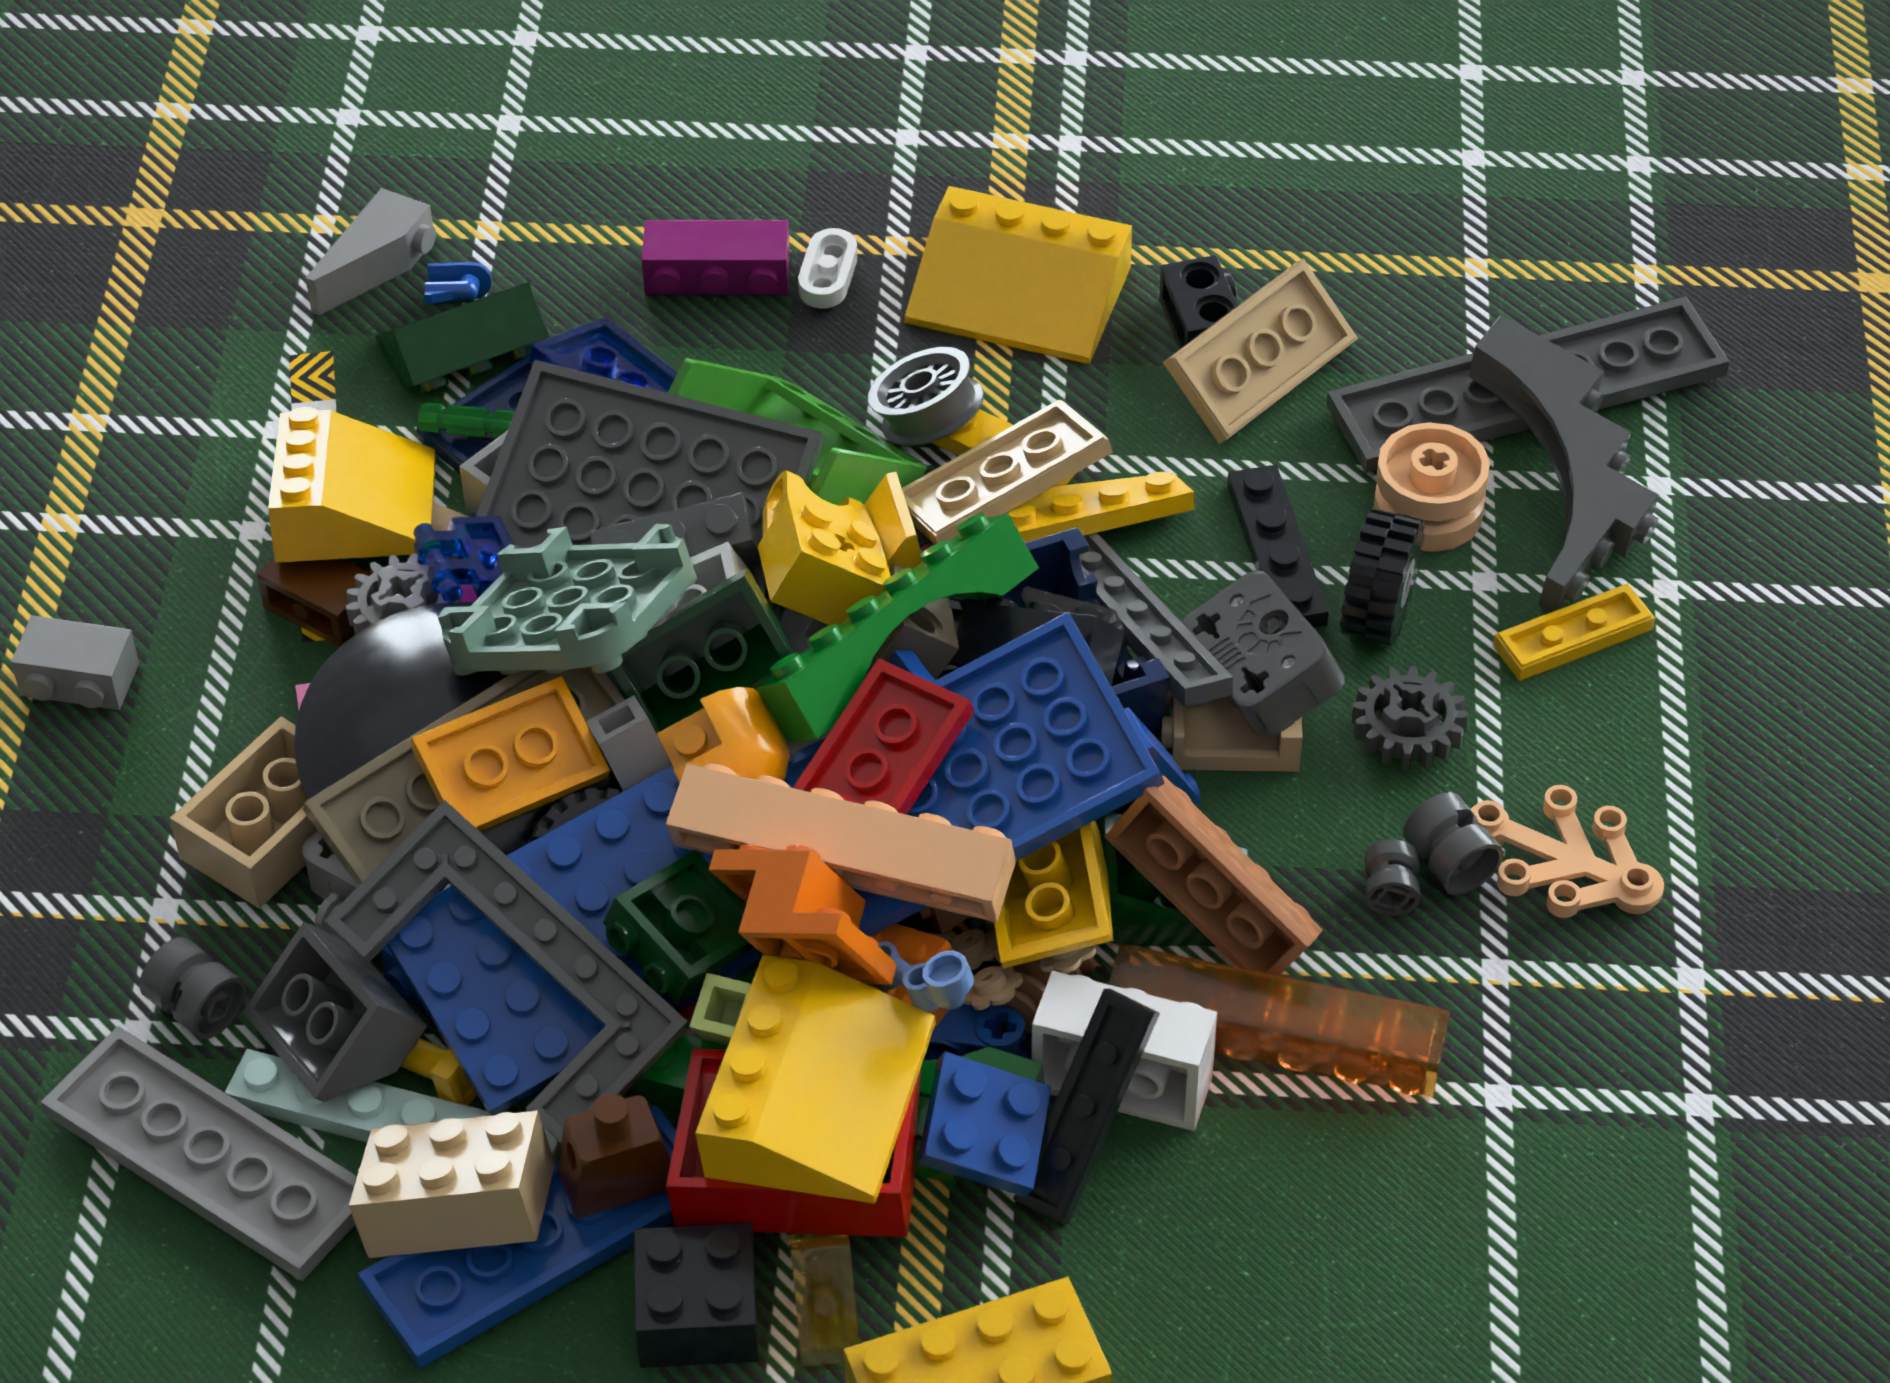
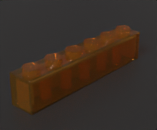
(1299, 1021)

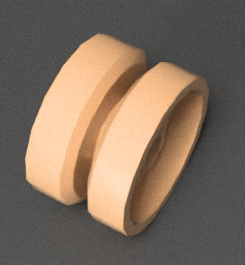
(1434, 477)

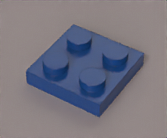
(984, 1124)

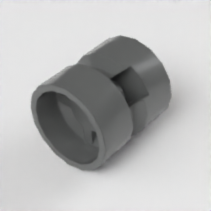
(1457, 847)
(193, 988)

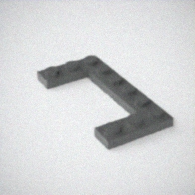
(452, 851)

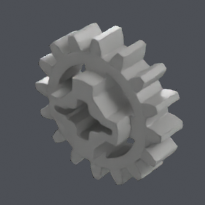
(389, 592)

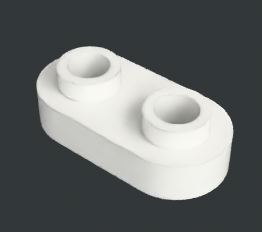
(827, 268)

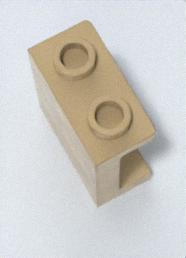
(1221, 739)

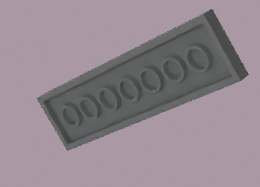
(1637, 350)

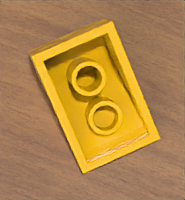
(1056, 900)

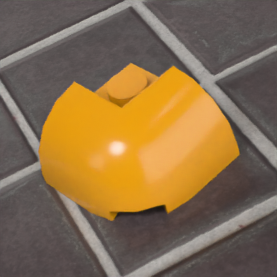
(731, 732)

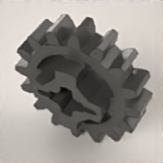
(1409, 717)

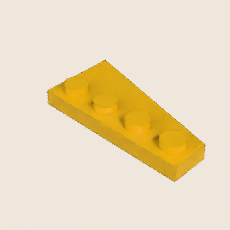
(1102, 505)

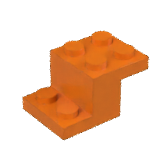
(802, 910)

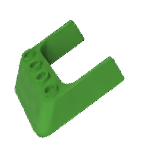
(851, 456)

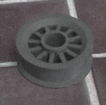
(925, 396)

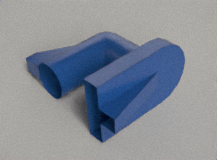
(456, 282)

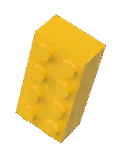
(1013, 1339)

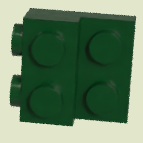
(678, 926)

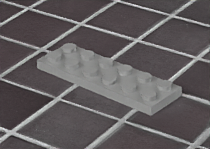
(206, 1151)

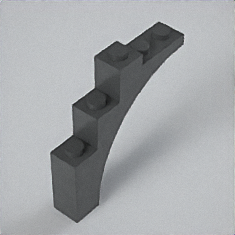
(1559, 403)

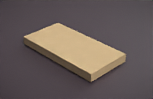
(1260, 351)
(1005, 470)

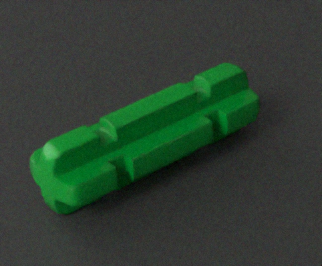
(463, 420)

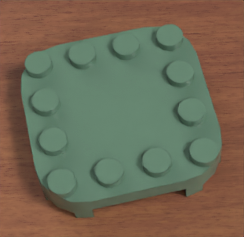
(568, 604)

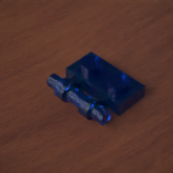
(476, 545)

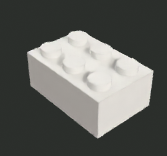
(1174, 1065)

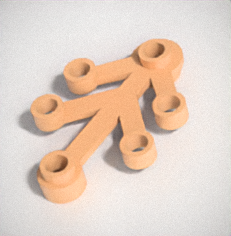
(1573, 858)

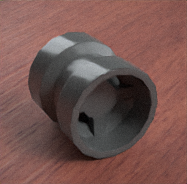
(1392, 877)

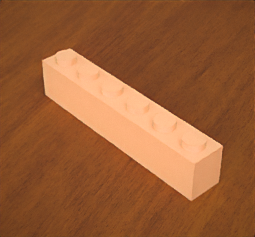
(867, 844)

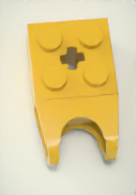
(819, 553)

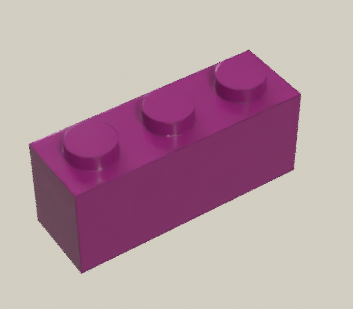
(716, 257)

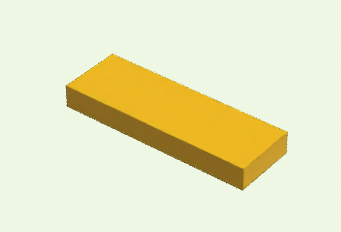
(1573, 632)

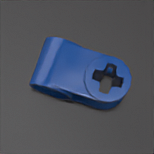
(970, 1030)

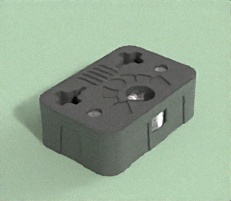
(1270, 651)

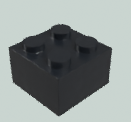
(695, 1295)

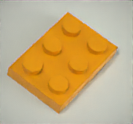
(511, 755)

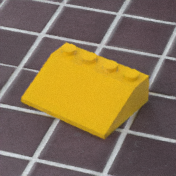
(1020, 274)
(346, 489)
(813, 1083)

